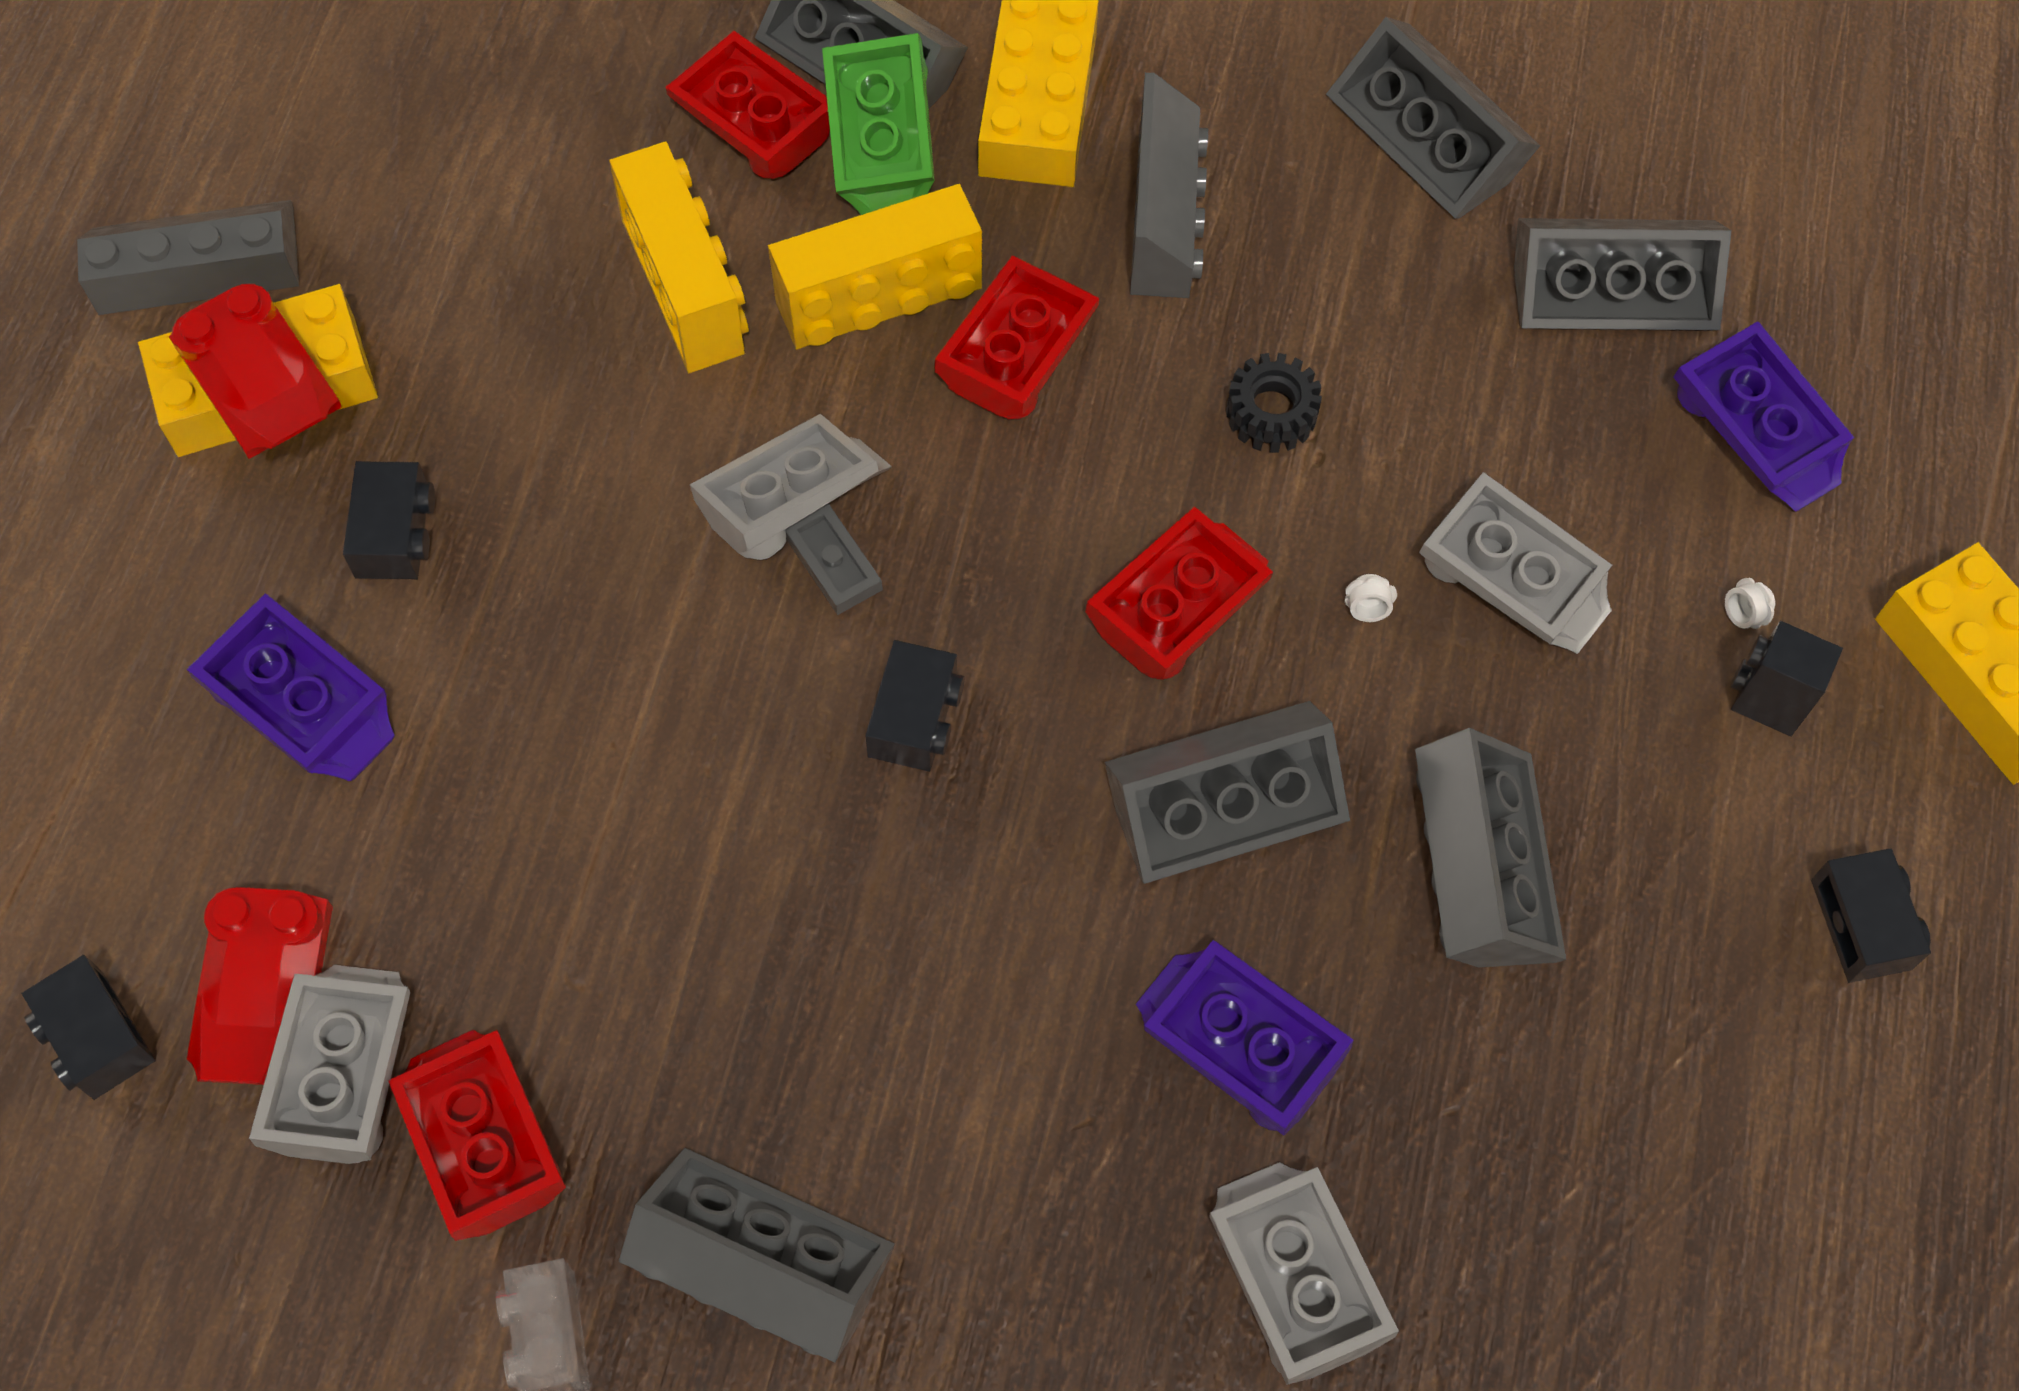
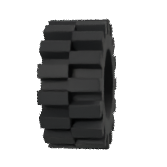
(1278, 378)

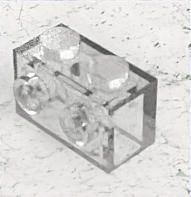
(544, 1328)

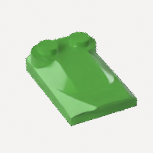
(879, 121)

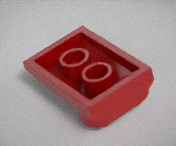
(754, 105)
(1014, 339)
(253, 368)
(1177, 594)
(247, 974)
(476, 1135)

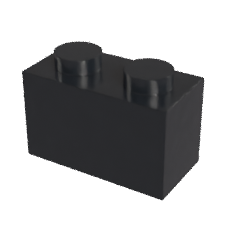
(388, 520)
(1784, 677)
(913, 706)
(1871, 915)
(86, 1028)

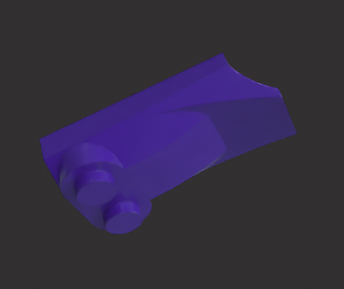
(1767, 415)
(297, 691)
(1244, 1034)

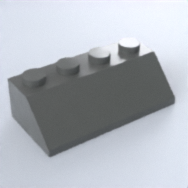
(806, 26)
(1431, 118)
(1167, 193)
(188, 257)
(1621, 273)
(1229, 790)
(1488, 852)
(756, 1253)

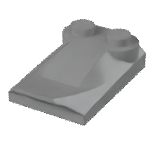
(781, 484)
(1521, 565)
(332, 1065)
(1300, 1271)

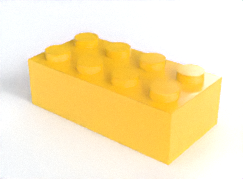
(1038, 91)
(680, 256)
(877, 266)
(323, 327)
(1964, 641)

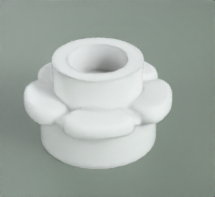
(1370, 598)
(1750, 604)

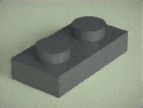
(833, 559)

